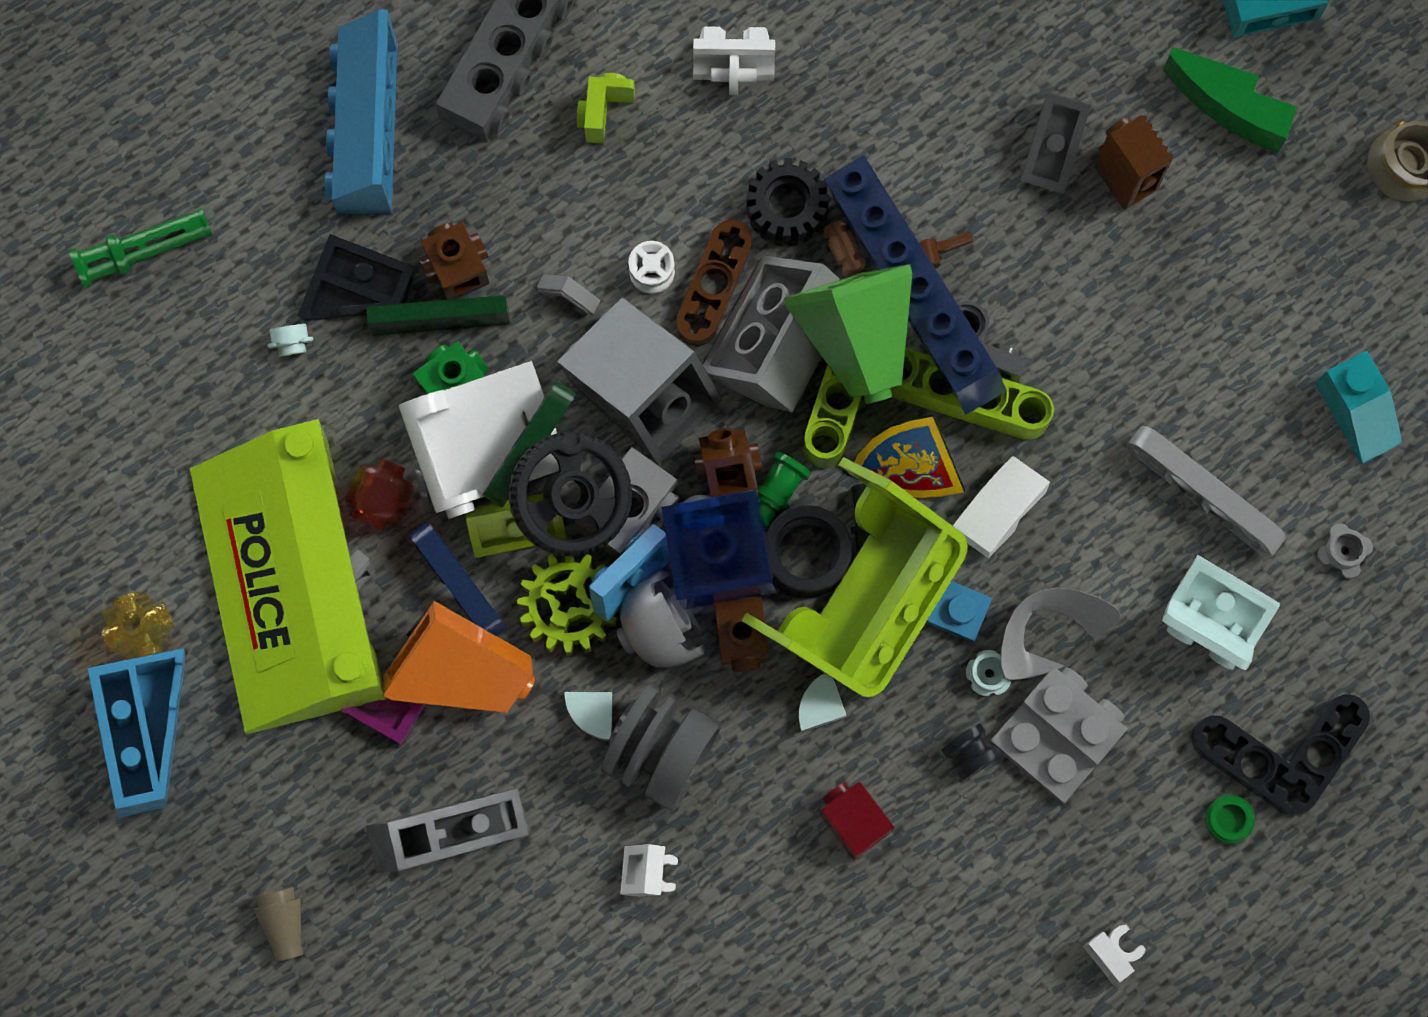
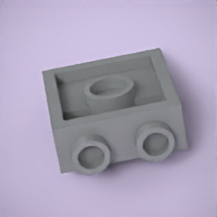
(1060, 733)

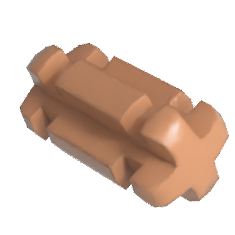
(844, 248)

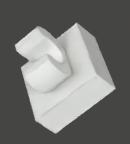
(644, 870)
(1110, 957)

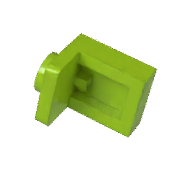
(593, 112)

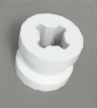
(651, 258)

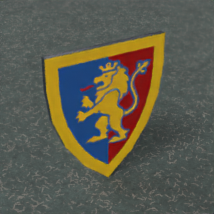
(913, 458)

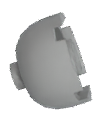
(657, 624)

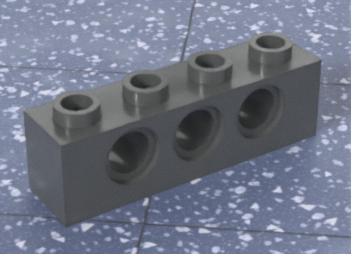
(481, 63)

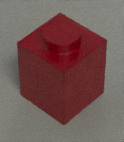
(855, 818)

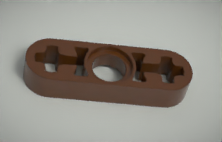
(714, 248)

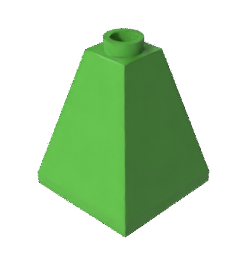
(859, 328)

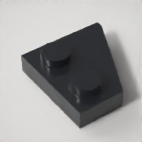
(352, 280)

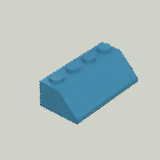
(363, 116)

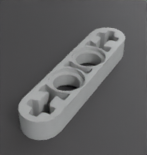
(1206, 491)

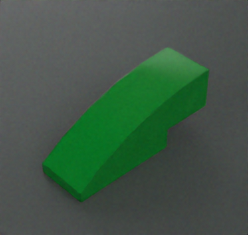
(1230, 98)

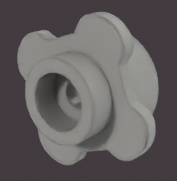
(1358, 547)

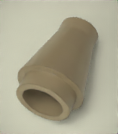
(281, 922)

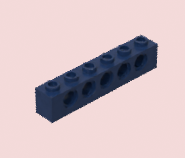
(932, 308)

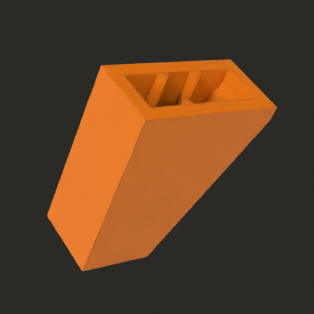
(458, 666)

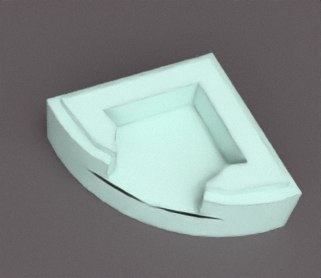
(820, 704)
(591, 712)

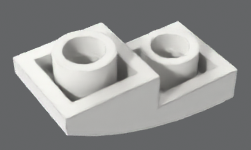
(1000, 506)

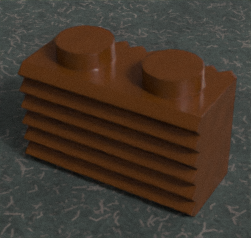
(1132, 160)

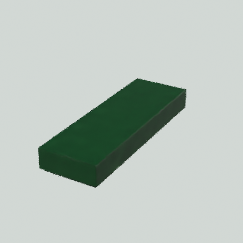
(438, 315)

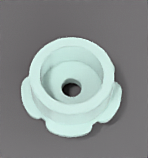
(289, 339)
(976, 674)

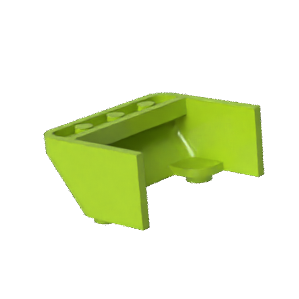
(883, 592)

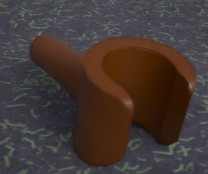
(933, 248)

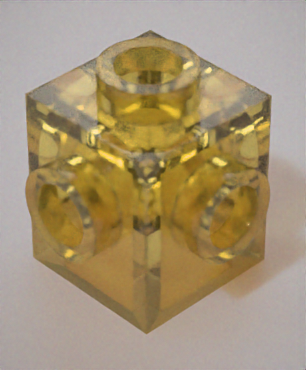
(149, 637)

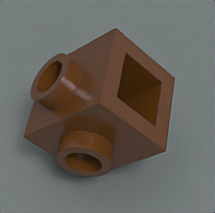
(454, 260)
(727, 462)

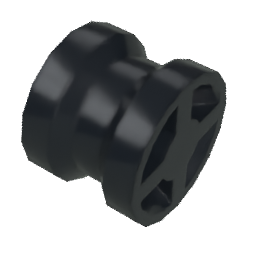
(971, 752)

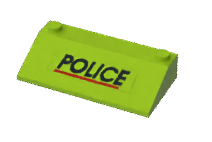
(285, 579)

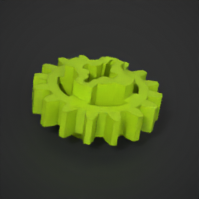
(560, 622)

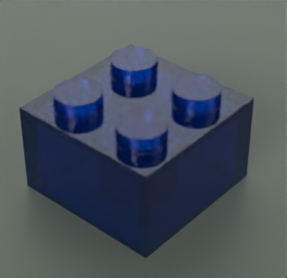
(718, 549)

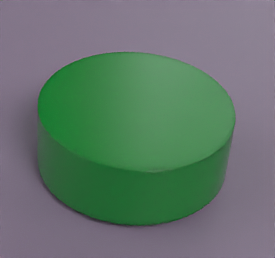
(1230, 819)

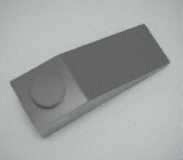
(446, 831)

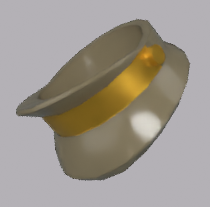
(1401, 161)

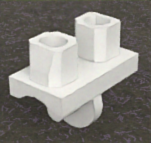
(734, 59)

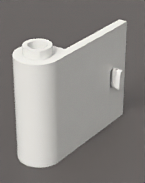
(468, 433)

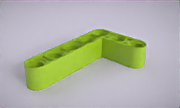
(917, 391)

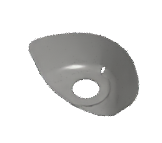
(1086, 609)

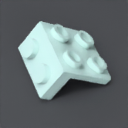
(1219, 614)

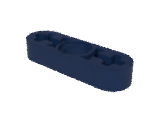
(456, 579)

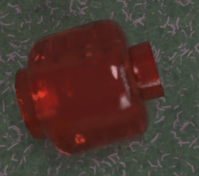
(379, 494)

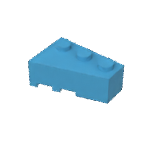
(138, 726)

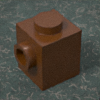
(739, 642)

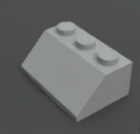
(762, 345)

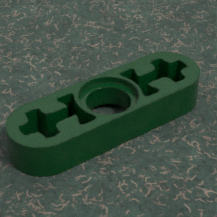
(539, 427)

